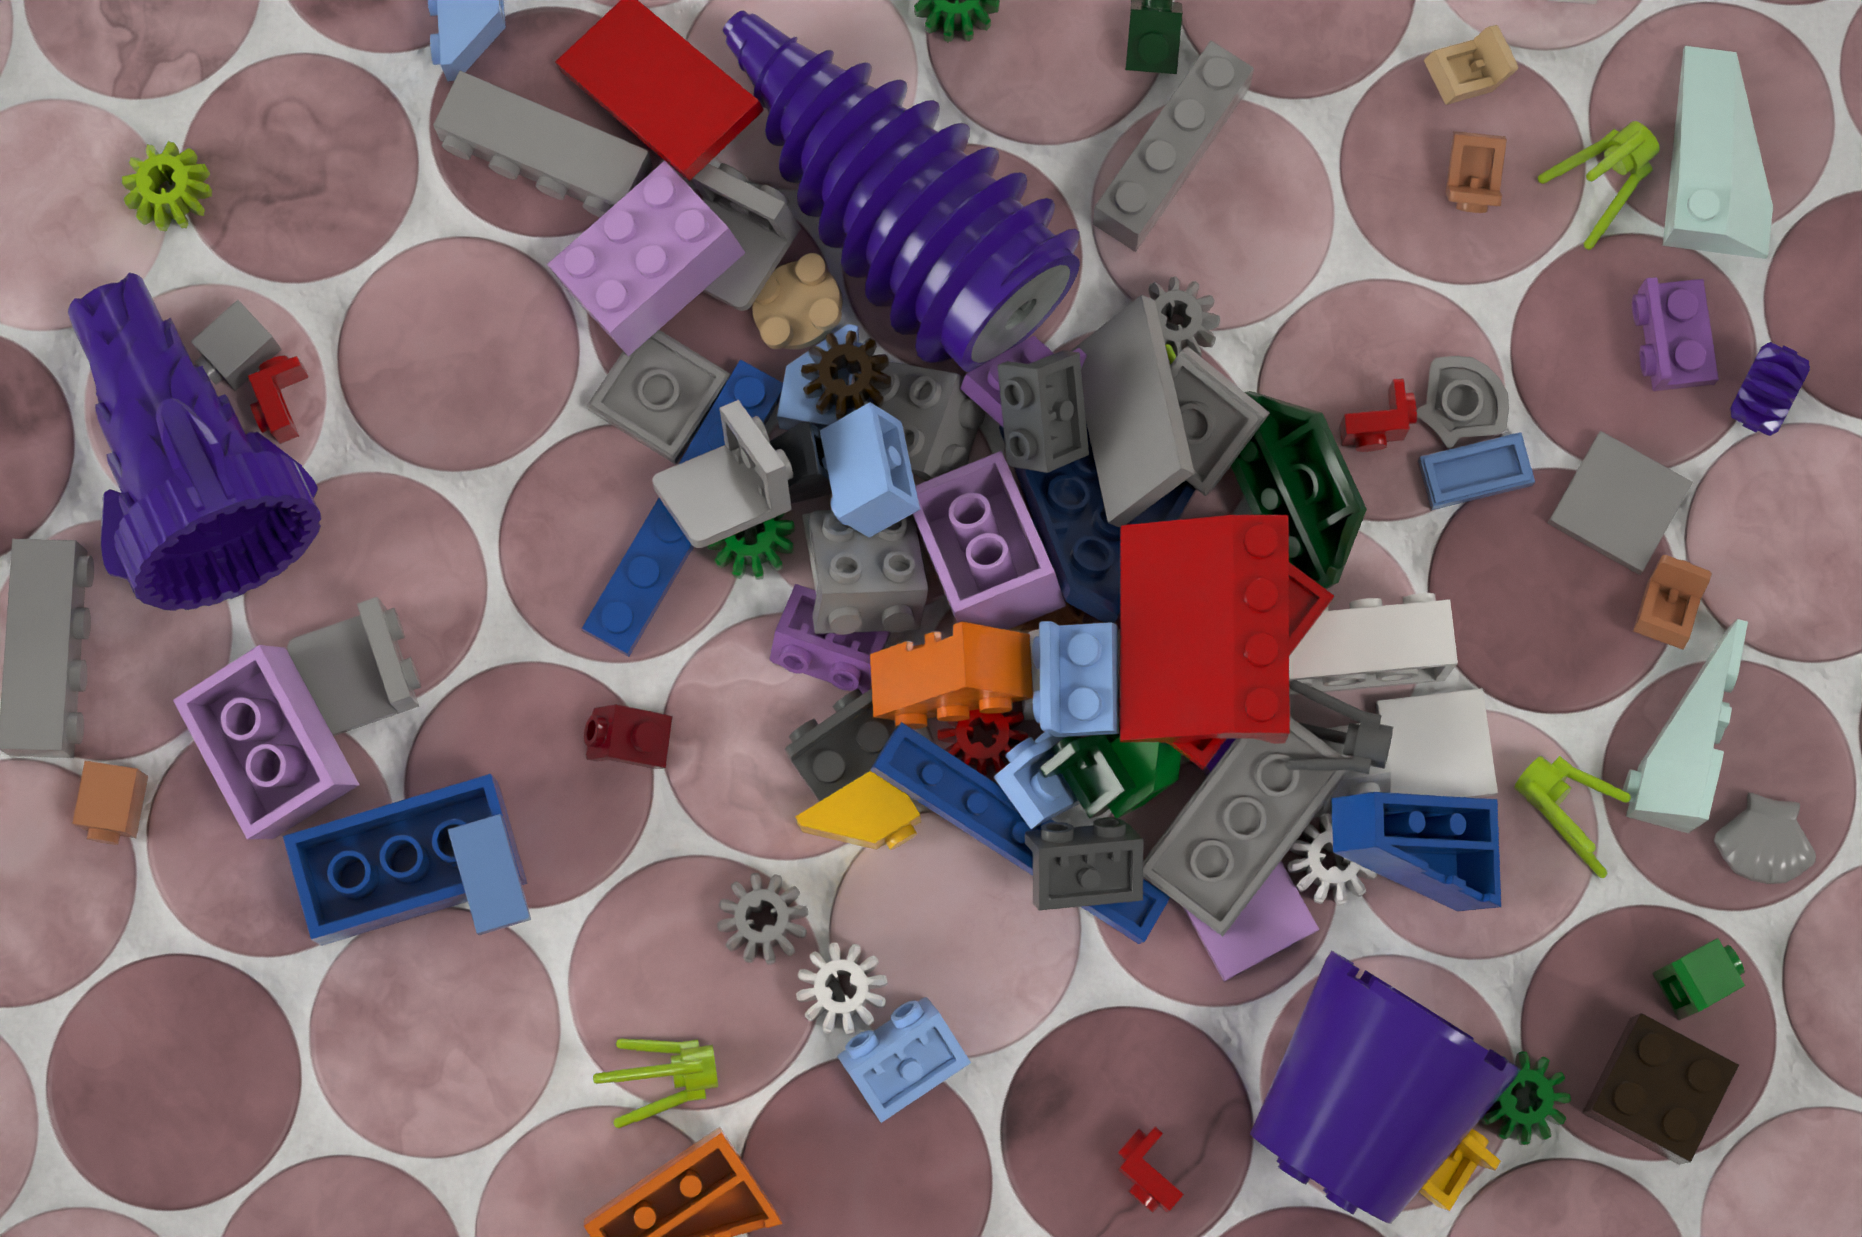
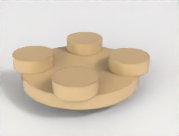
(798, 304)

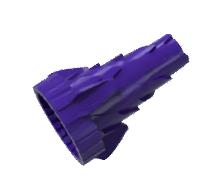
(199, 498)

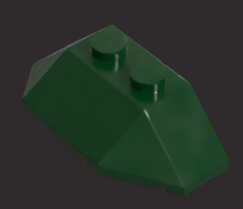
(1300, 473)

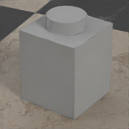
(234, 346)

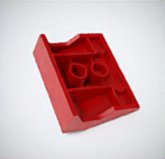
(1205, 629)

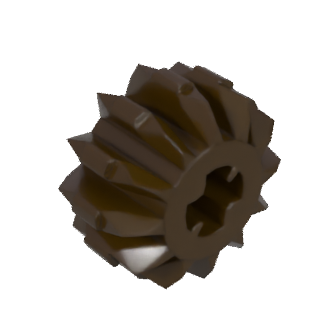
(858, 362)

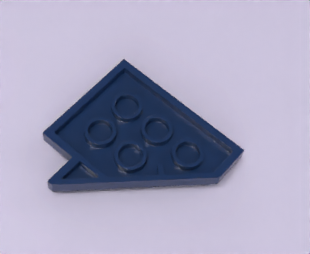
(1078, 536)

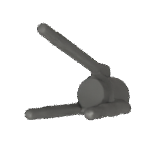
(1366, 742)

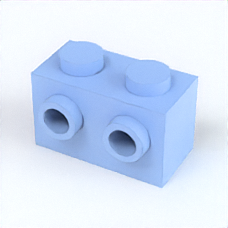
(869, 470)

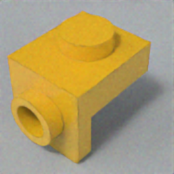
(1457, 1169)

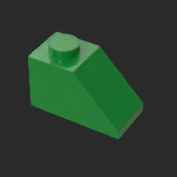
(1700, 978)

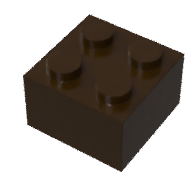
(1660, 1089)

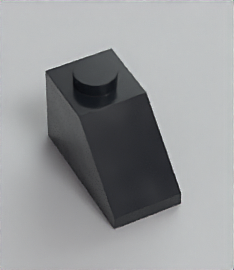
(805, 453)

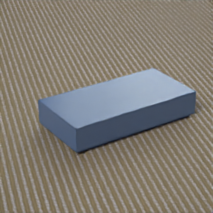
(1476, 471)
(489, 874)

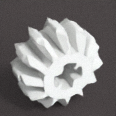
(1317, 874)
(825, 995)

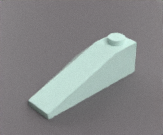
(1717, 171)
(1682, 767)

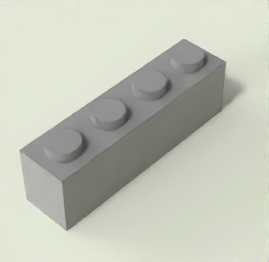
(539, 145)
(1173, 146)
(44, 648)

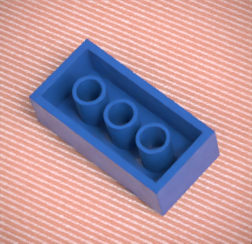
(389, 860)

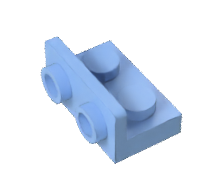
(1077, 679)
(1027, 788)
(903, 1057)

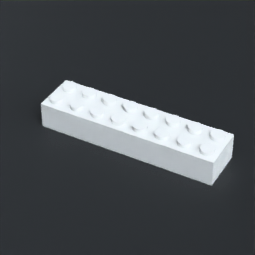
(1361, 647)

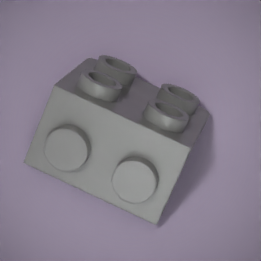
(759, 224)
(934, 415)
(729, 485)
(866, 580)
(357, 668)

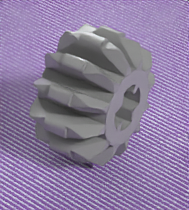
(1194, 311)
(755, 902)

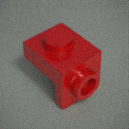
(271, 409)
(1374, 429)
(1149, 1185)

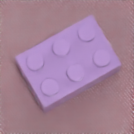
(646, 258)
(986, 546)
(265, 742)

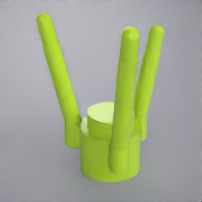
(1624, 153)
(1546, 789)
(691, 1069)

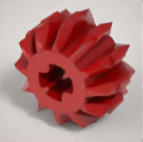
(976, 753)

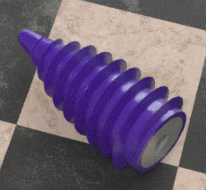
(907, 202)

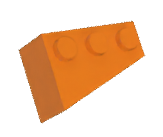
(952, 675)
(692, 1195)

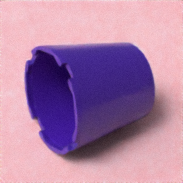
(1374, 1092)

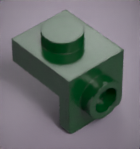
(1154, 36)
(1090, 771)

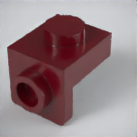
(628, 736)

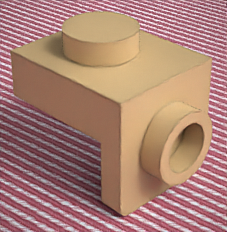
(1472, 66)

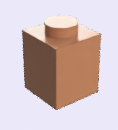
(109, 801)

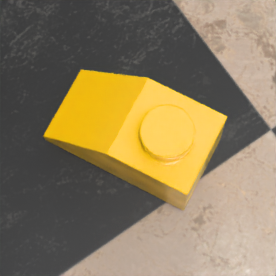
(863, 814)

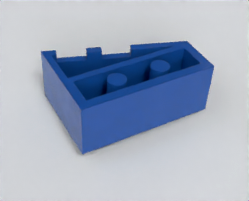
(1424, 843)

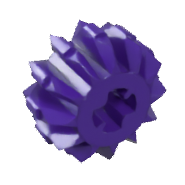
(1770, 388)

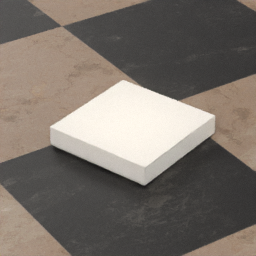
(1440, 744)

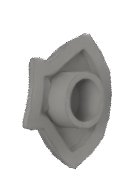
(1464, 400)
(1766, 842)

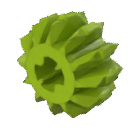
(168, 167)

